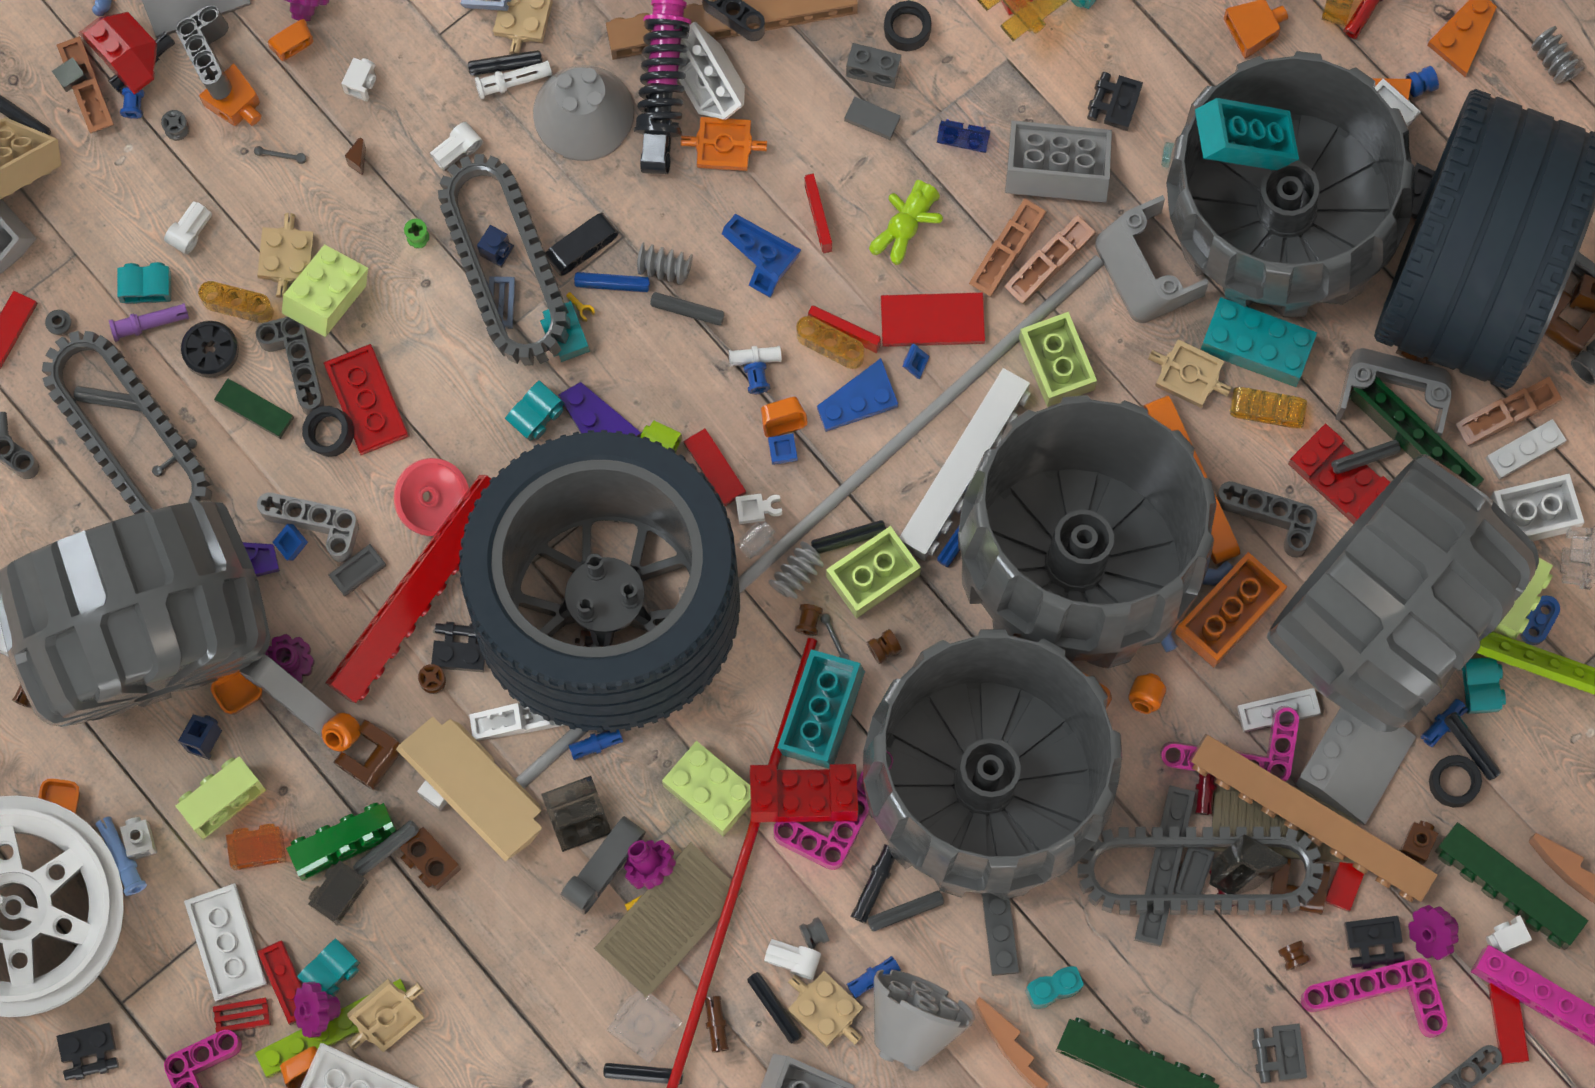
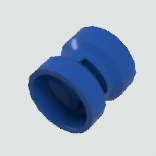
(1423, 81)

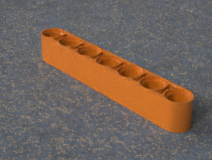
(1225, 543)

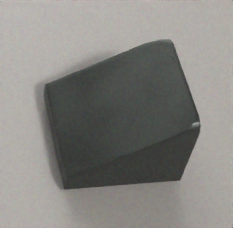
(69, 74)

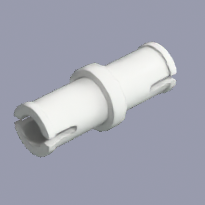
(755, 354)

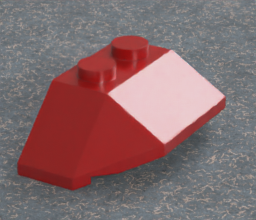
(124, 48)

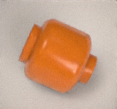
(1147, 693)
(340, 732)

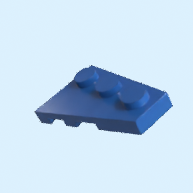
(763, 248)
(859, 398)

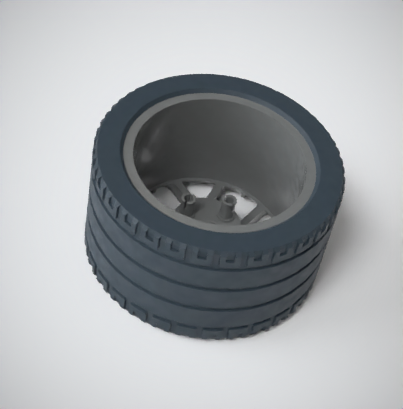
(1492, 241)
(577, 484)

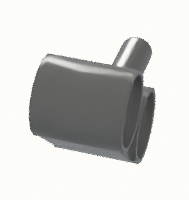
(16, 453)

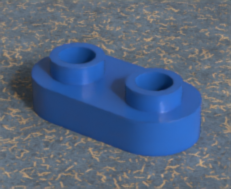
(1541, 622)

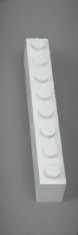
(953, 480)

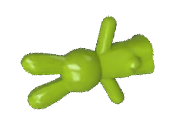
(905, 223)

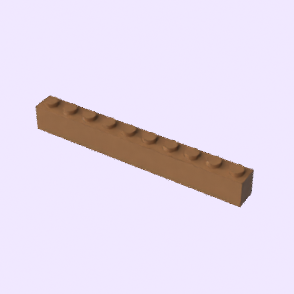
(627, 34)
(1312, 817)

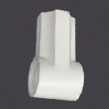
(462, 142)
(185, 232)
(799, 959)

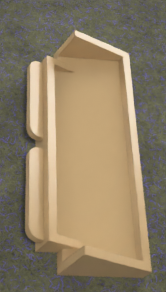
(474, 785)

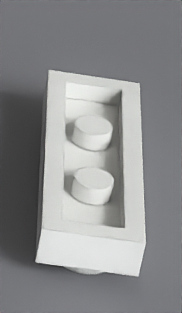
(1526, 449)
(1260, 713)

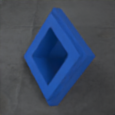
(762, 282)
(915, 361)

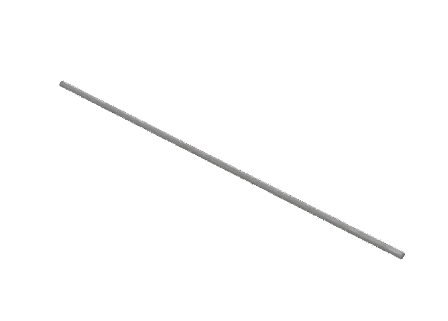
(862, 473)

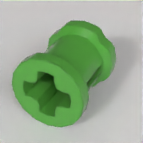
(416, 225)

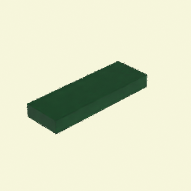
(254, 408)

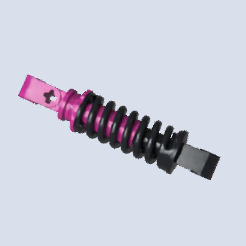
(666, 30)

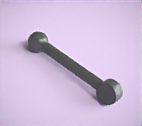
(300, 157)
(158, 470)
(825, 618)

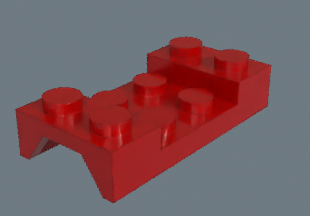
(1347, 491)
(803, 794)

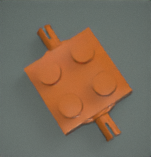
(723, 143)

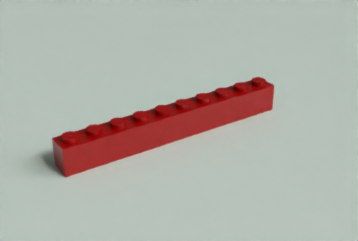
(406, 603)

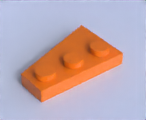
(1463, 33)

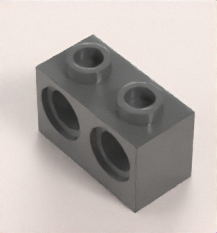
(873, 65)

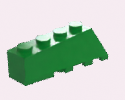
(342, 841)

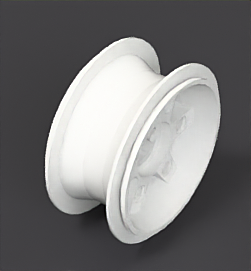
(94, 940)

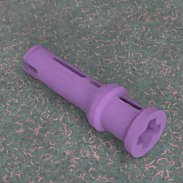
(136, 324)

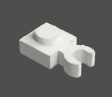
(752, 508)

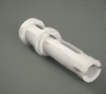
(542, 69)

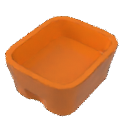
(291, 40)
(783, 417)
(235, 692)
(60, 792)
(296, 1068)

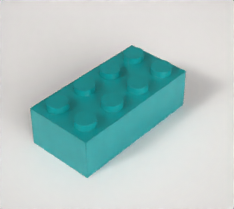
(1246, 134)
(1258, 342)
(821, 709)

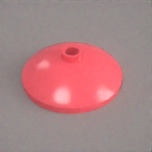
(442, 482)

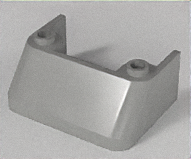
(1139, 290)
(1415, 375)

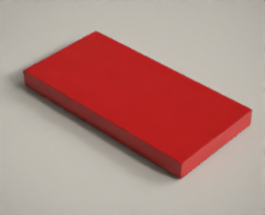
(932, 319)
(366, 399)

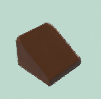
(356, 156)

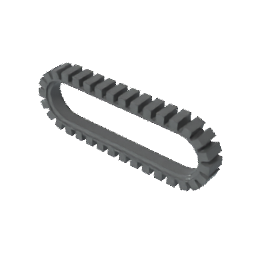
(473, 268)
(144, 400)
(1303, 894)

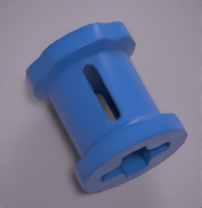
(132, 104)
(757, 378)

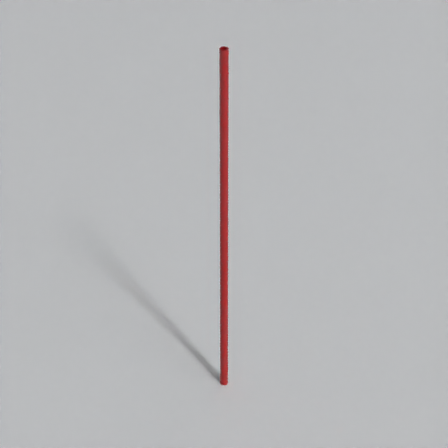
(731, 898)

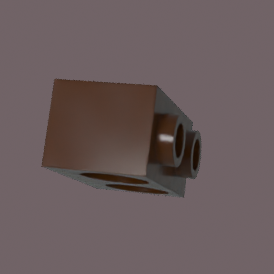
(434, 855)

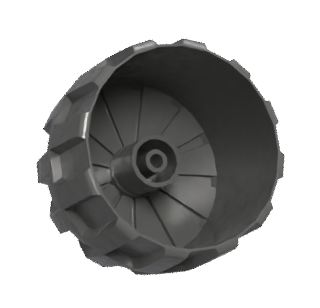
(1314, 224)
(1087, 529)
(1406, 596)
(132, 612)
(1001, 712)

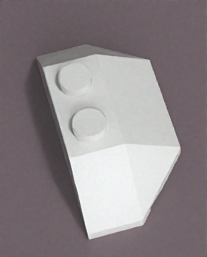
(710, 76)

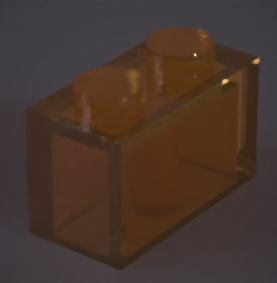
(256, 847)

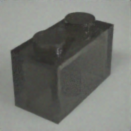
(337, 892)

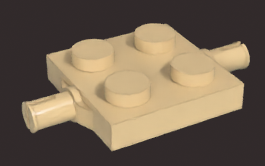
(523, 22)
(284, 253)
(1189, 373)
(825, 1009)
(385, 1015)

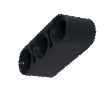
(739, 22)
(581, 244)

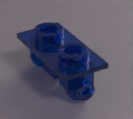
(954, 134)

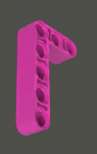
(1267, 762)
(823, 843)
(1380, 987)
(193, 1066)

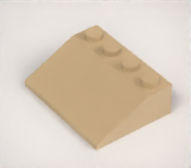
(24, 155)

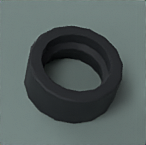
(913, 8)
(311, 423)
(1466, 764)

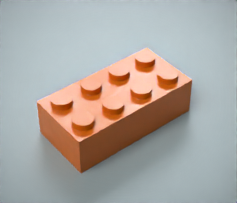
(1231, 609)

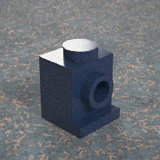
(495, 246)
(200, 735)

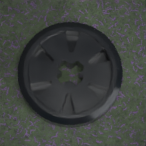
(207, 334)

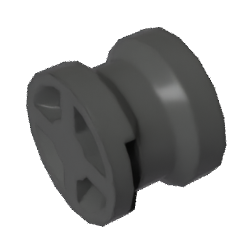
(175, 119)
(814, 933)

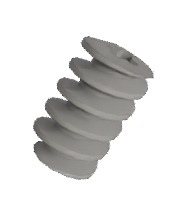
(1555, 57)
(663, 264)
(796, 570)

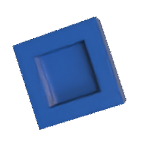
(782, 449)
(290, 542)

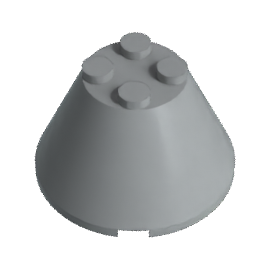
(583, 112)
(915, 1018)

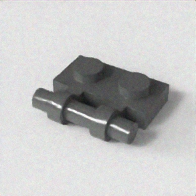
(1288, 1053)

